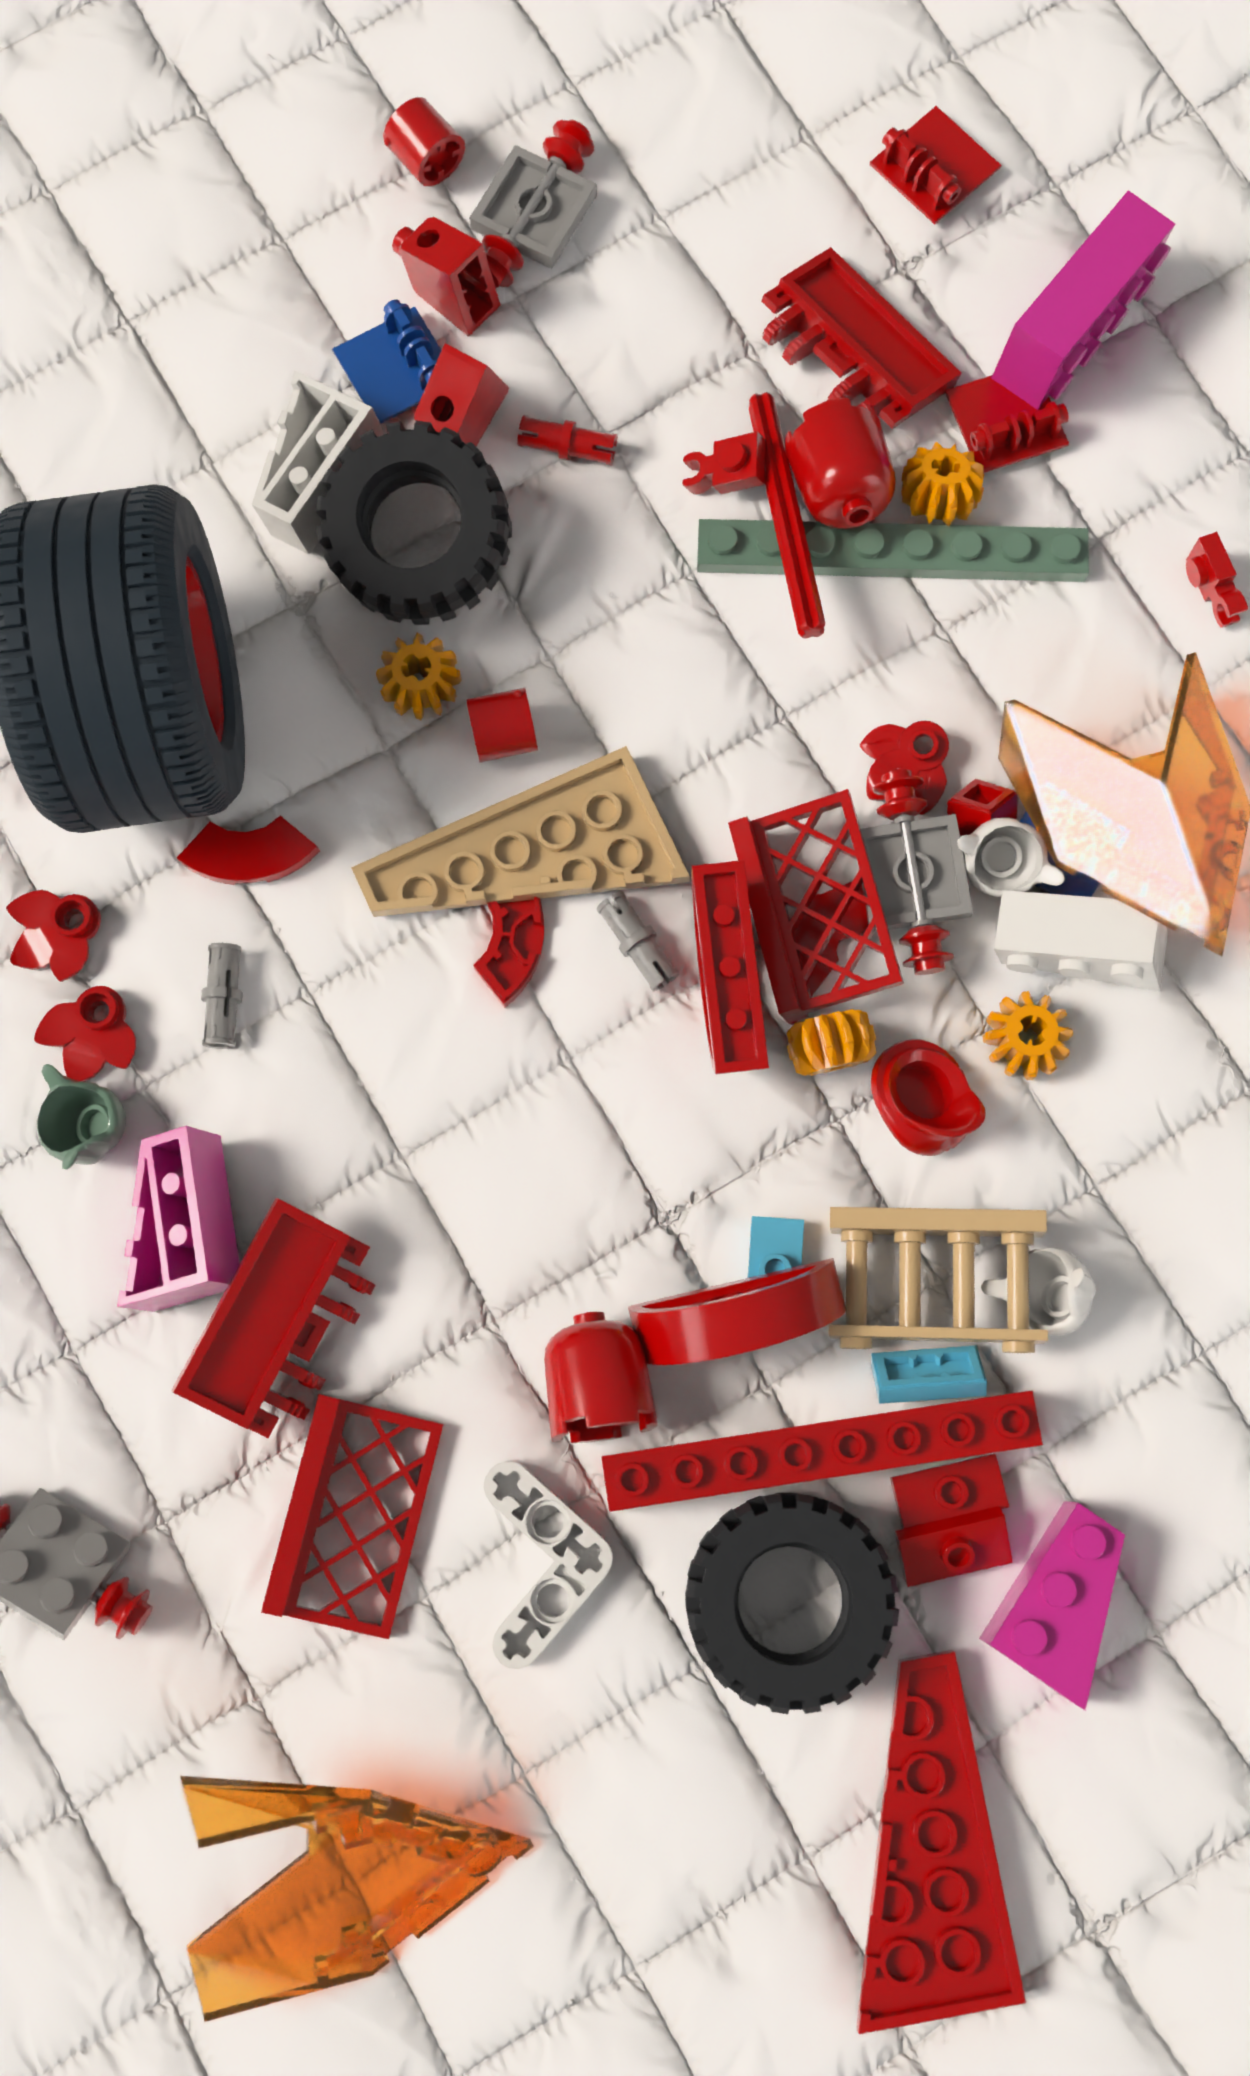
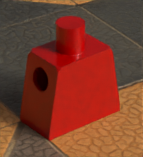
(448, 272)
(461, 395)

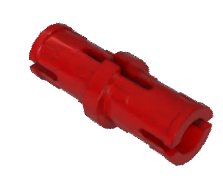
(567, 440)

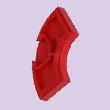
(250, 855)
(513, 948)

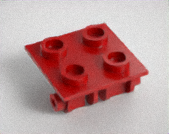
(934, 164)
(1004, 426)

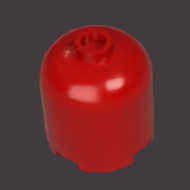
(841, 463)
(597, 1380)

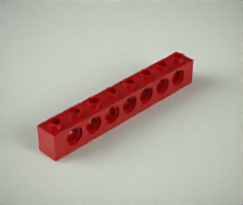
(821, 1450)

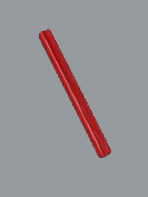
(787, 519)

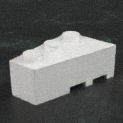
(309, 440)
(1080, 938)

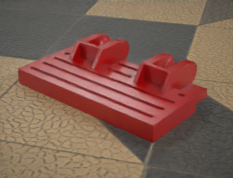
(858, 330)
(269, 1316)

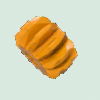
(942, 483)
(433, 665)
(831, 1042)
(1035, 1054)

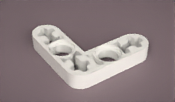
(561, 1572)

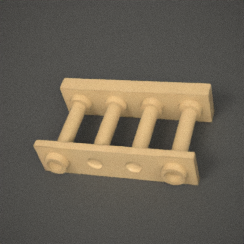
(963, 1230)

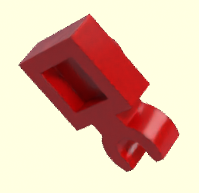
(734, 466)
(1213, 574)

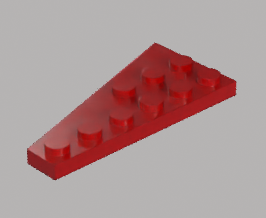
(937, 1896)

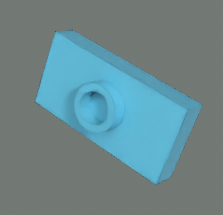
(774, 1244)
(928, 1374)

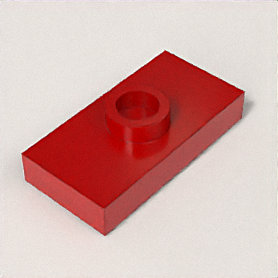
(949, 1490)
(953, 1546)

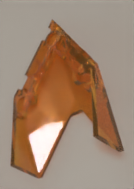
(1150, 827)
(334, 1913)

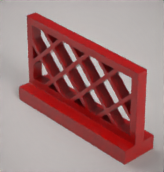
(773, 919)
(306, 1507)

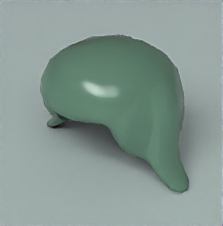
(78, 1119)

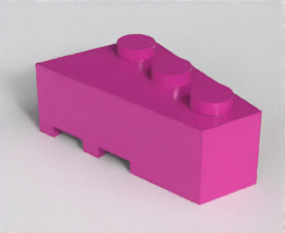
(183, 1222)
(1060, 1603)

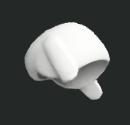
(1007, 857)
(1058, 1291)

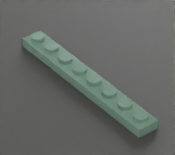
(901, 550)

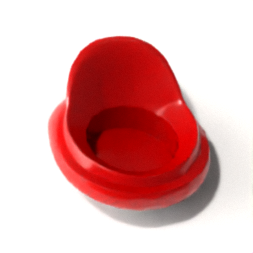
(924, 1097)

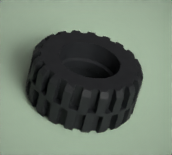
(376, 472)
(866, 1615)

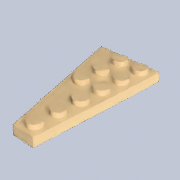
(557, 839)

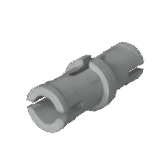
(637, 941)
(221, 995)

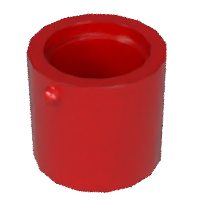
(424, 141)
(502, 725)

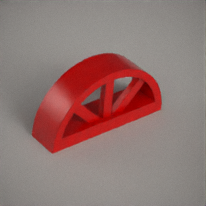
(728, 968)
(739, 1315)

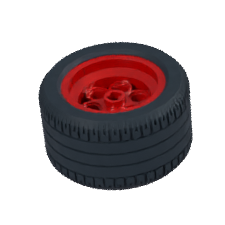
(117, 661)

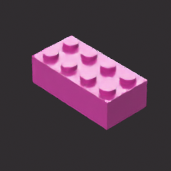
(1084, 301)

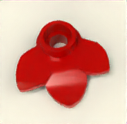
(894, 750)
(48, 935)
(86, 1041)

